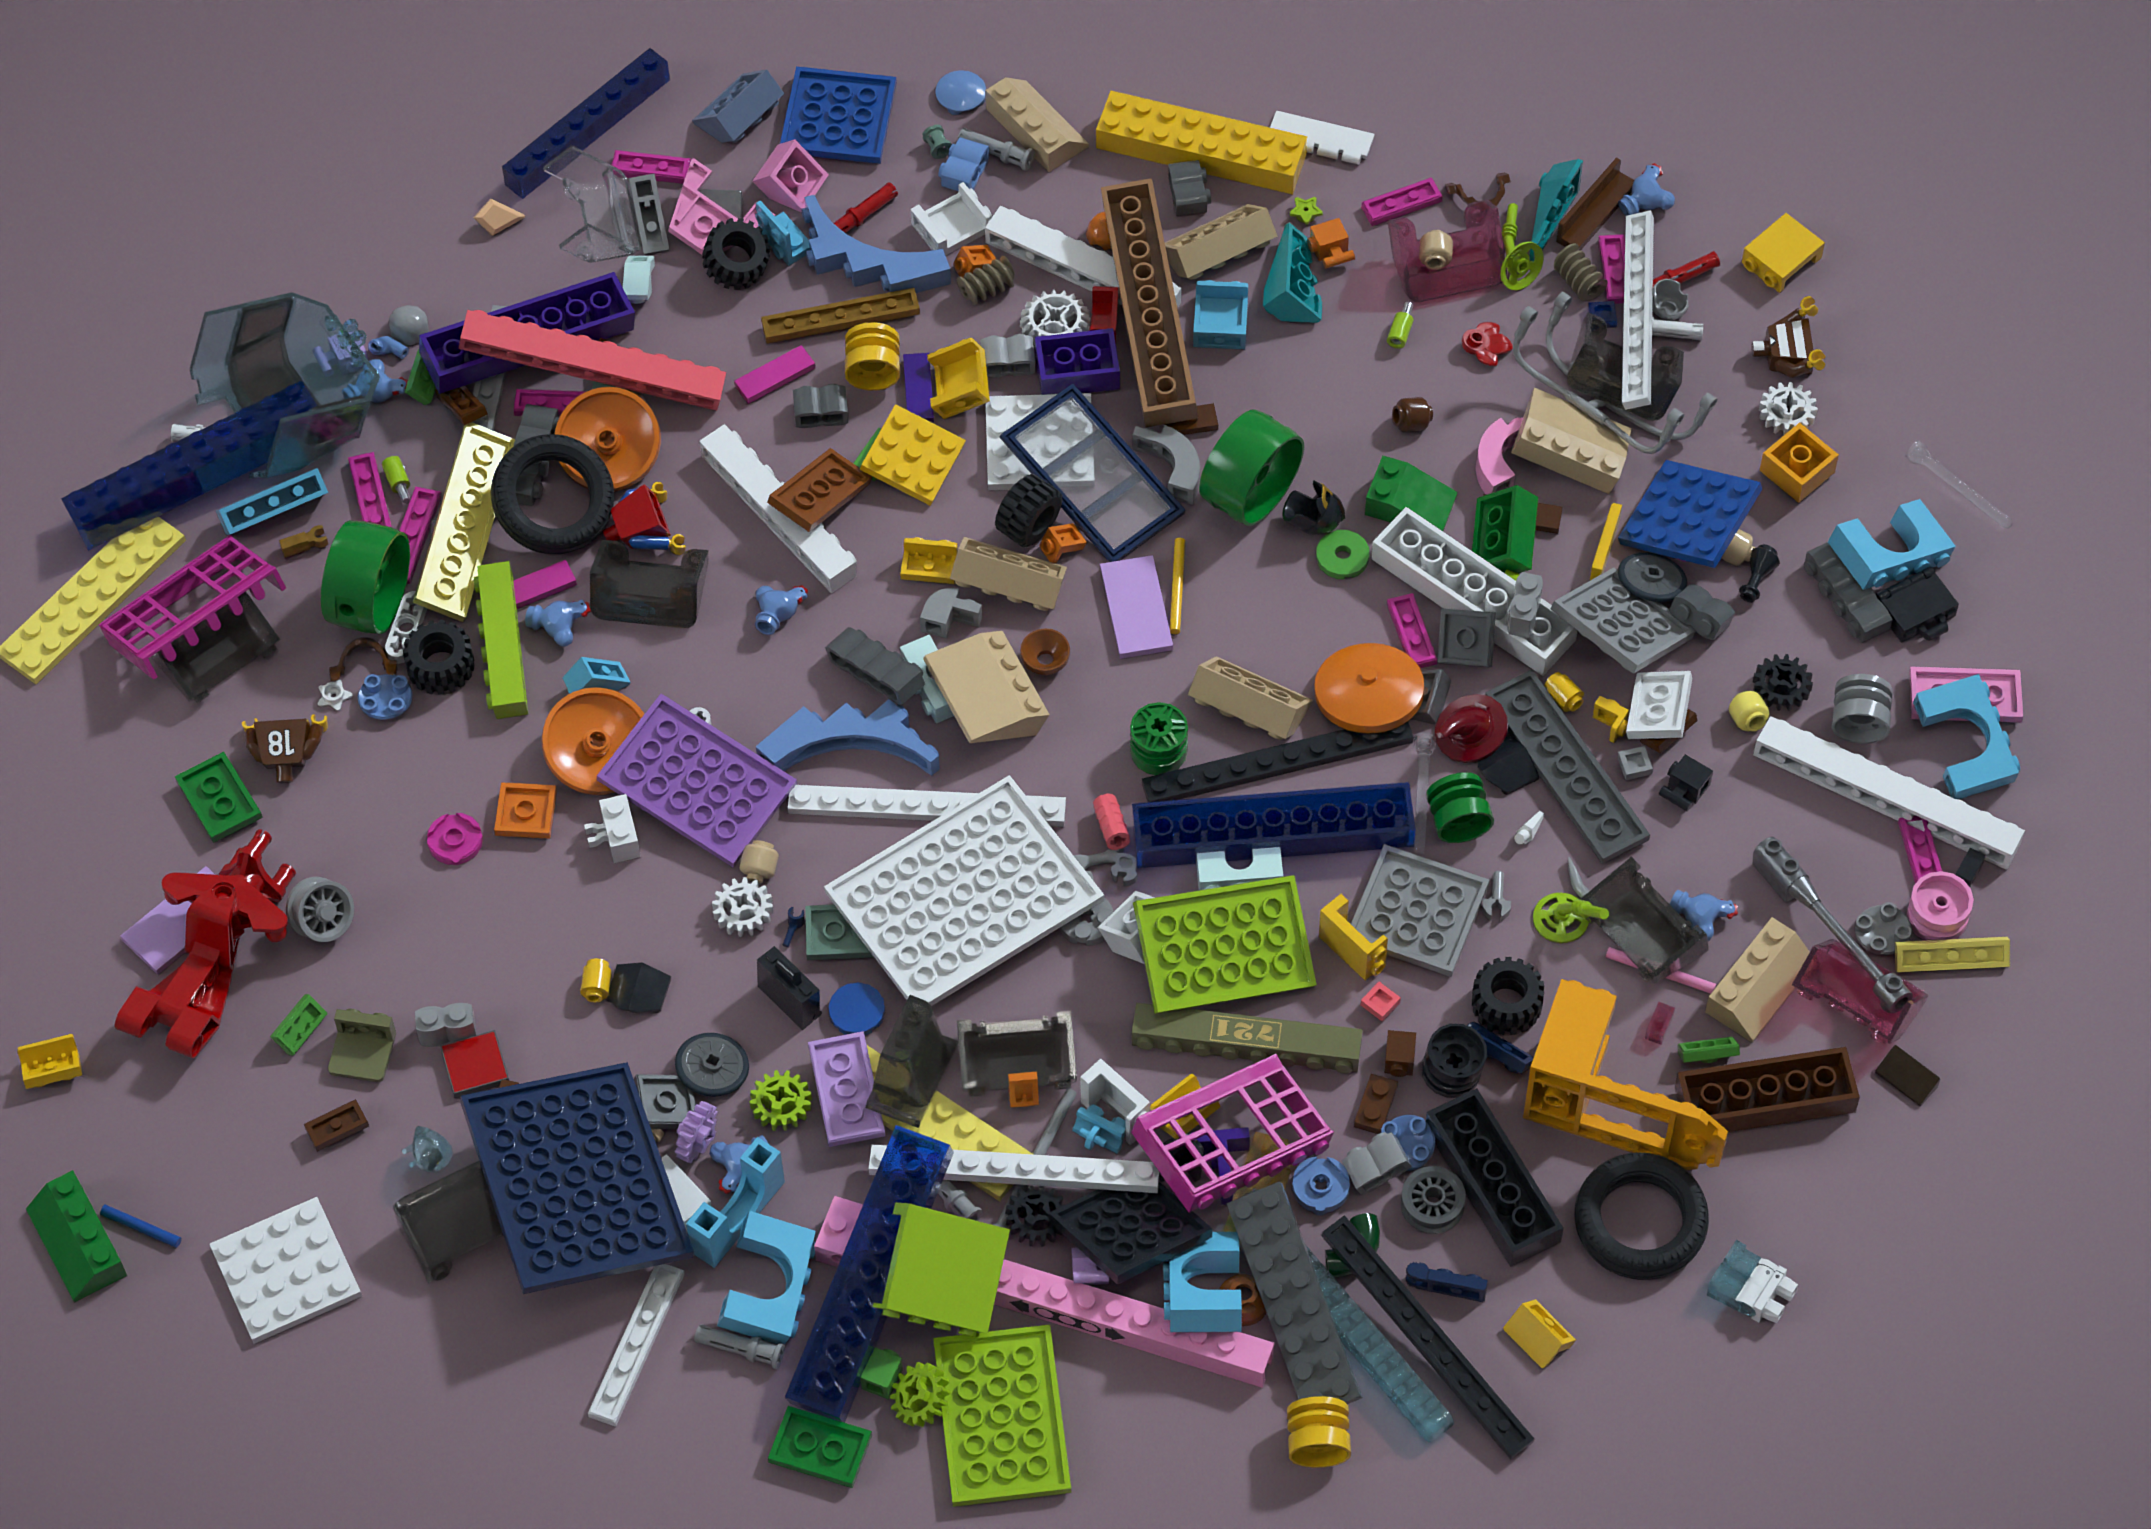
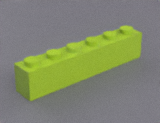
(502, 640)

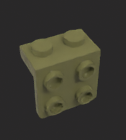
(362, 1045)

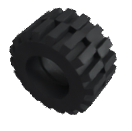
(743, 236)
(1028, 510)
(435, 639)
(1503, 1015)

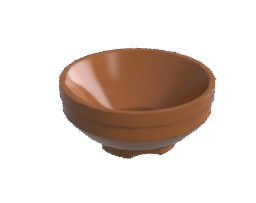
(1045, 642)
(1253, 1308)

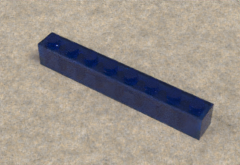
(587, 121)

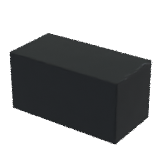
(1970, 866)

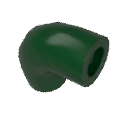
(1368, 1227)

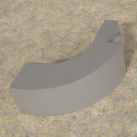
(1179, 453)

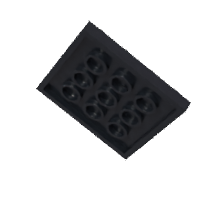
(1129, 1229)

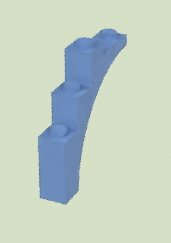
(866, 264)
(848, 728)

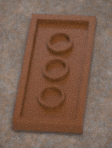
(819, 489)

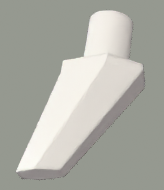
(1529, 829)

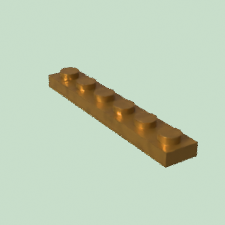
(840, 315)

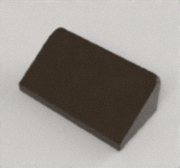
(1908, 1075)

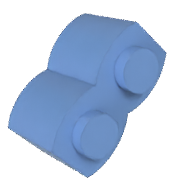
(964, 164)

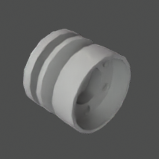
(1862, 708)

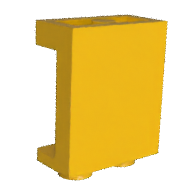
(1781, 251)
(959, 378)
(1348, 943)

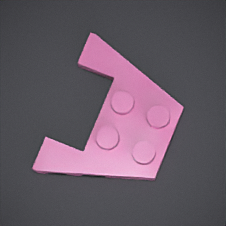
(696, 213)

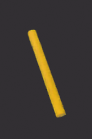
(1177, 585)

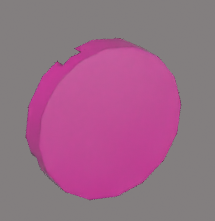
(454, 838)

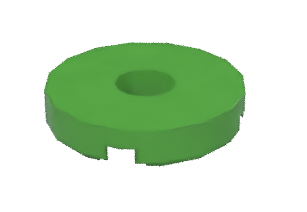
(1342, 541)

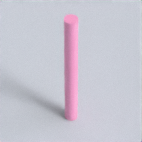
(1677, 976)

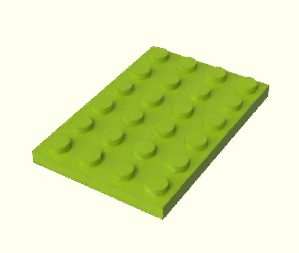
(1224, 944)
(1002, 1416)

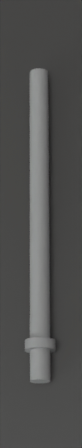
(1045, 1141)

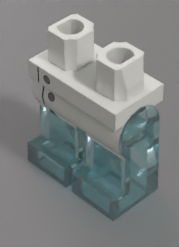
(1751, 1284)

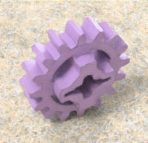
(696, 1132)

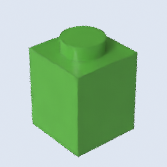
(881, 1372)

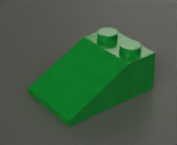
(1403, 485)

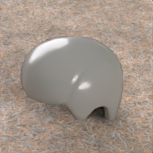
(1668, 300)
(407, 324)

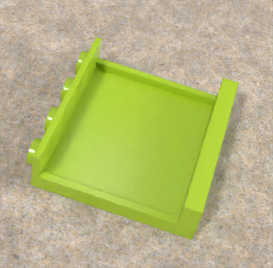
(944, 1270)

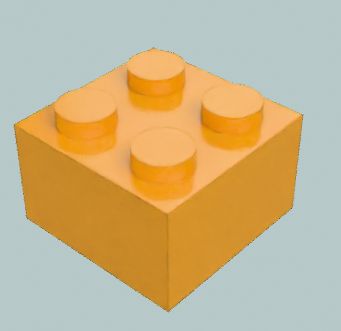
(1799, 462)

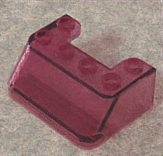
(1475, 256)
(1838, 976)

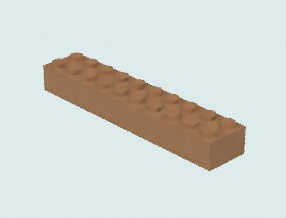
(1149, 303)

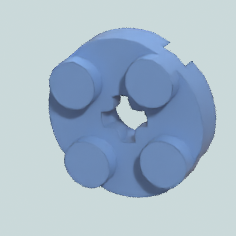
(1321, 1200)

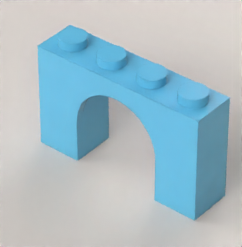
(1875, 565)
(1970, 701)
(715, 1232)
(791, 1249)
(1197, 1308)

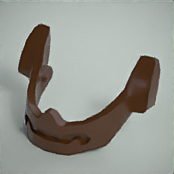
(1502, 178)
(389, 665)

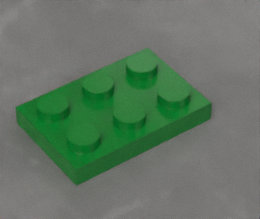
(218, 797)
(820, 1446)

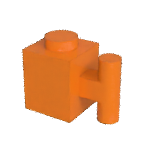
(1330, 243)

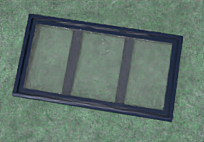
(1099, 475)

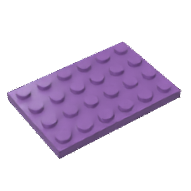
(696, 780)

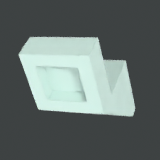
(638, 278)

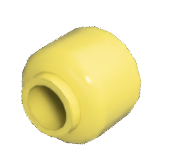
(1749, 711)

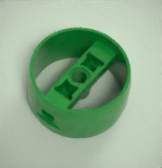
(1251, 467)
(365, 576)

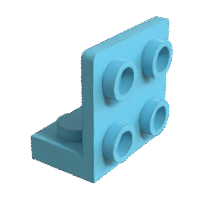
(783, 235)

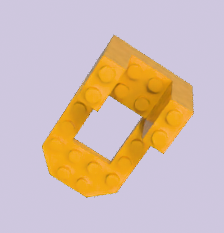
(1567, 1077)

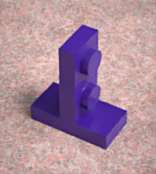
(1233, 1140)

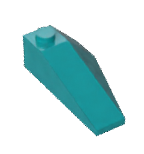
(1557, 194)
(1290, 283)

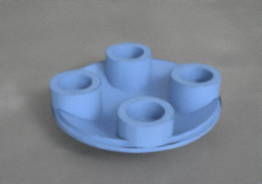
(960, 91)
(384, 696)
(1414, 1137)

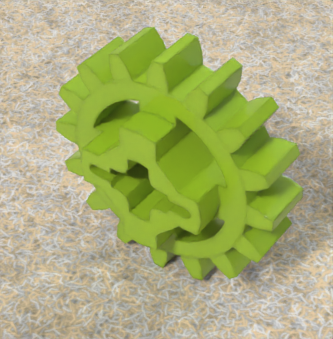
(776, 1090)
(920, 1394)

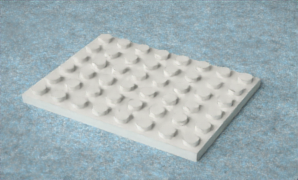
(964, 893)

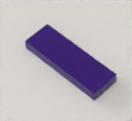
(918, 385)

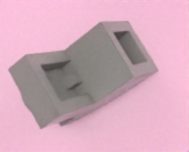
(944, 608)

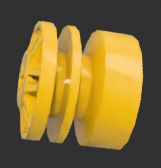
(872, 356)
(1318, 1432)

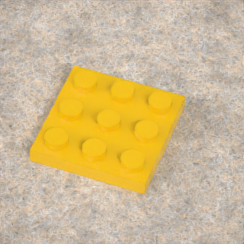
(912, 455)

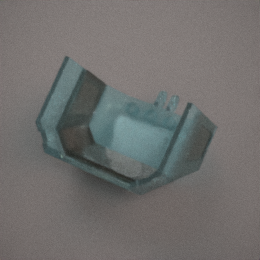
(274, 343)

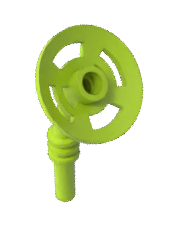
(1516, 256)
(1564, 915)

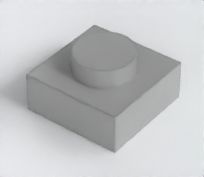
(1635, 763)

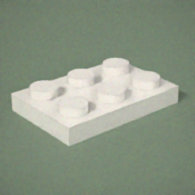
(1659, 705)

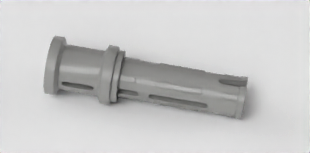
(1006, 151)
(957, 1202)
(752, 1348)

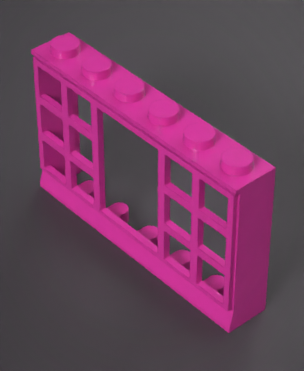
(178, 585)
(1251, 1173)

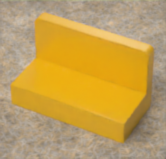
(1538, 1333)

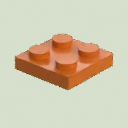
(525, 810)

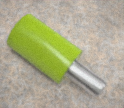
(1401, 327)
(397, 477)

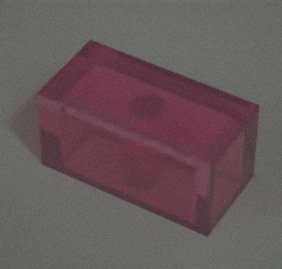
(1660, 1023)

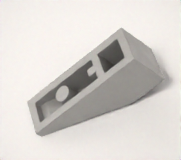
(648, 213)

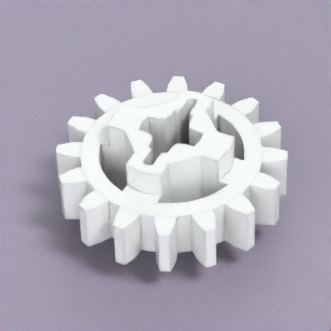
(1775, 403)
(743, 909)

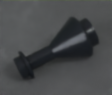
(1762, 562)

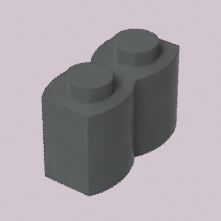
(1188, 187)
(820, 406)
(1703, 612)

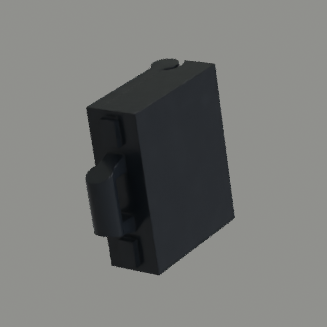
(1919, 606)
(788, 988)

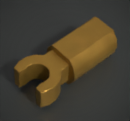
(303, 541)

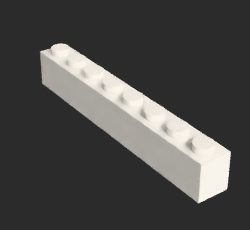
(1053, 251)
(754, 484)

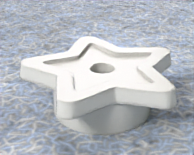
(333, 688)

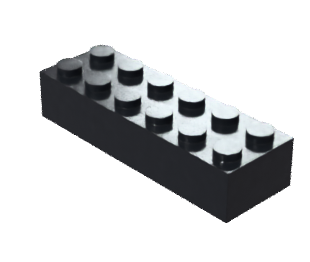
(1494, 1177)

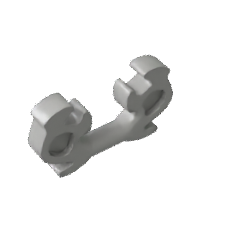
(1123, 865)

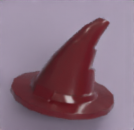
(1471, 728)

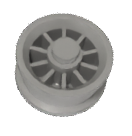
(320, 909)

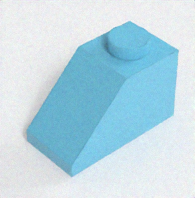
(596, 673)

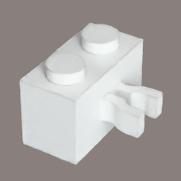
(616, 829)

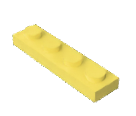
(1952, 954)

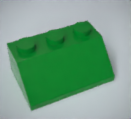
(1506, 528)

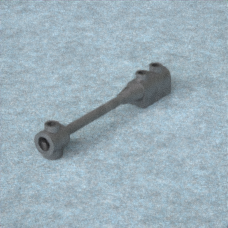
(1793, 882)

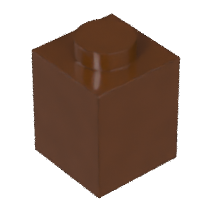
(1400, 1053)

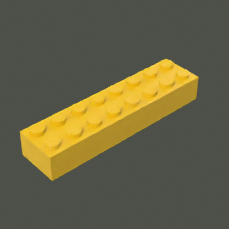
(1221, 144)

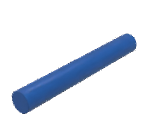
(140, 1226)

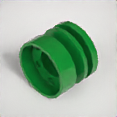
(1158, 738)
(1459, 807)

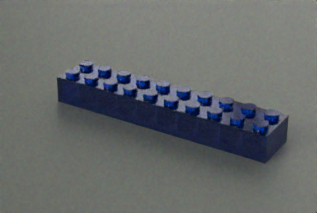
(183, 469)
(1293, 820)
(847, 1321)

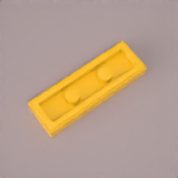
(1606, 540)

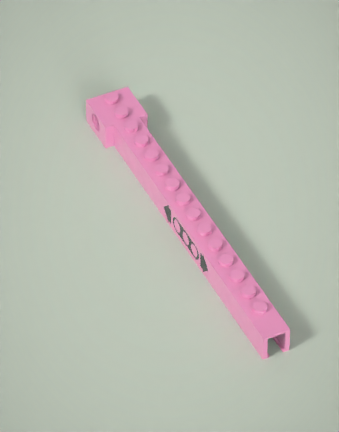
(1089, 1310)

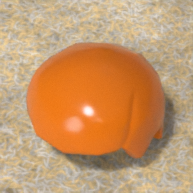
(1098, 232)

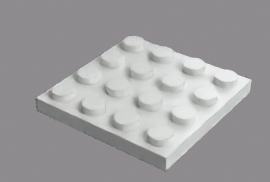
(1001, 414)
(285, 1270)

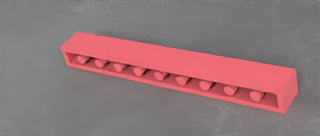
(592, 359)

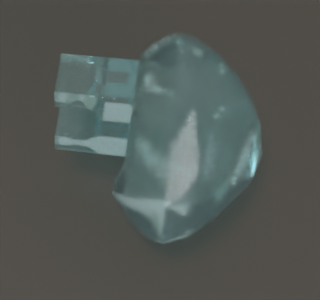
(429, 1150)

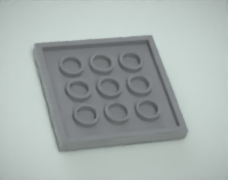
(1622, 623)
(1420, 909)

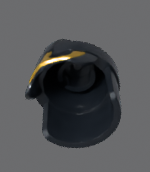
(1314, 514)

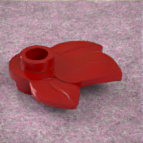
(1486, 343)

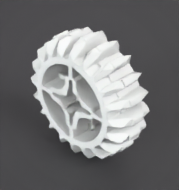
(1056, 315)

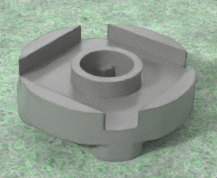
(1088, 932)

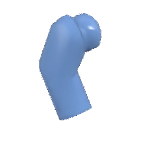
(387, 345)

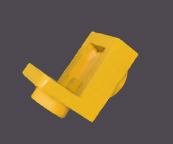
(1613, 715)

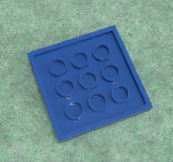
(839, 113)
(1690, 513)

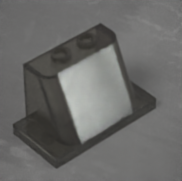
(911, 1065)

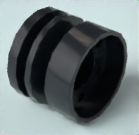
(1454, 1060)

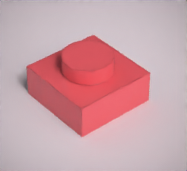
(1380, 1001)

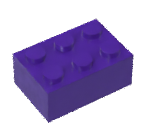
(1079, 359)

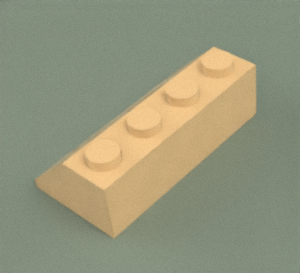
(1034, 122)
(1220, 240)
(1008, 574)
(1249, 697)
(1759, 981)

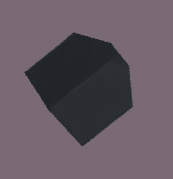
(1509, 766)
(638, 988)

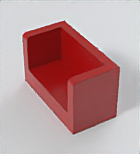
(1105, 308)

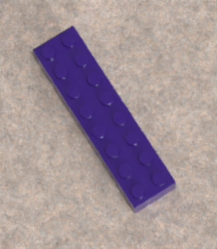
(587, 308)

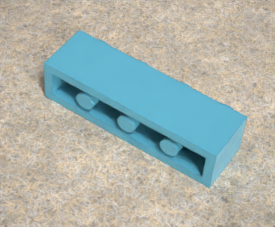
(271, 501)

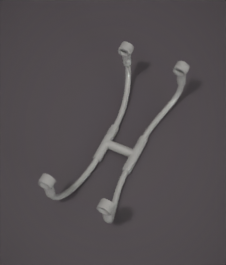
(1591, 408)

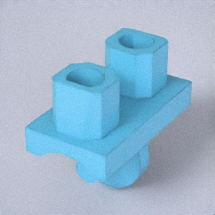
(1099, 1130)

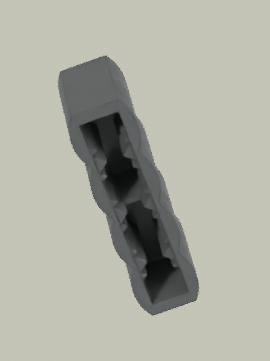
(534, 422)
(1858, 607)
(875, 665)

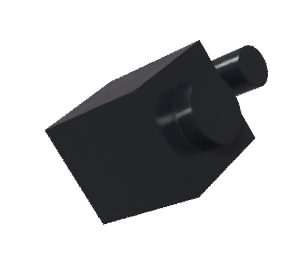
(1687, 780)

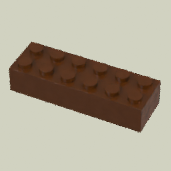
(1773, 1089)

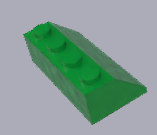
(75, 1237)

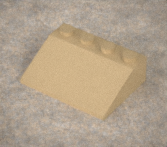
(1570, 442)
(987, 688)

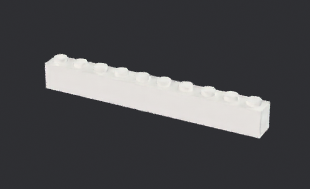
(1887, 791)

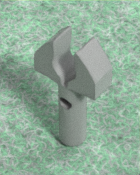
(1497, 898)

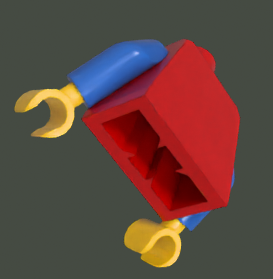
(641, 521)

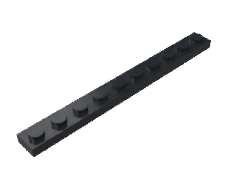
(1270, 762)
(1427, 1337)

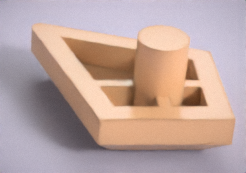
(496, 217)

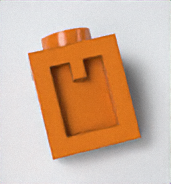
(971, 258)
(1061, 540)
(1023, 1089)

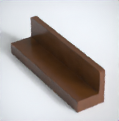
(1594, 207)

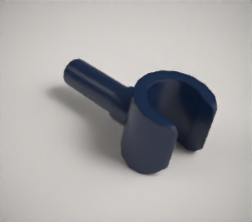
(794, 923)

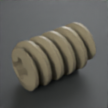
(1579, 273)
(986, 280)

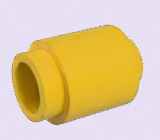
(1564, 692)
(595, 980)

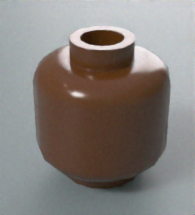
(1412, 414)

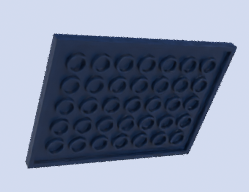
(576, 1177)

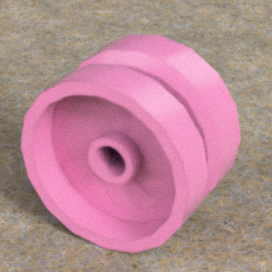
(1940, 906)

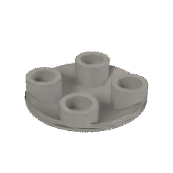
(1881, 927)

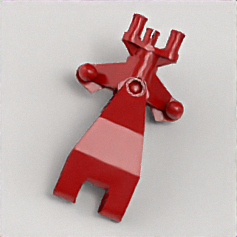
(221, 909)

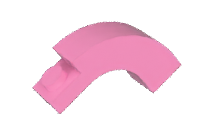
(1491, 469)

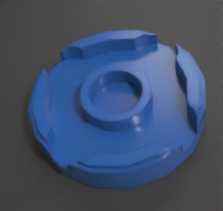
(856, 1008)

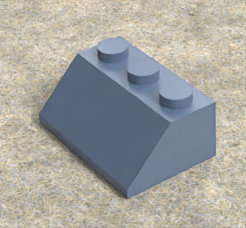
(739, 106)

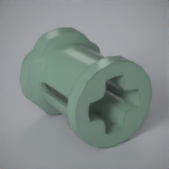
(936, 141)

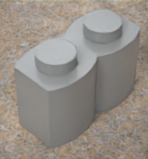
(1009, 355)
(1525, 605)
(443, 1025)
(1376, 1163)

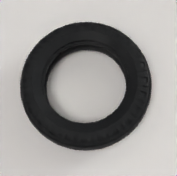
(560, 449)
(1635, 1262)

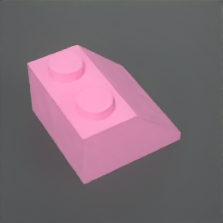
(790, 175)

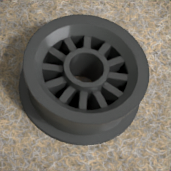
(1416, 1194)

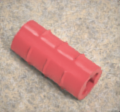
(1111, 821)

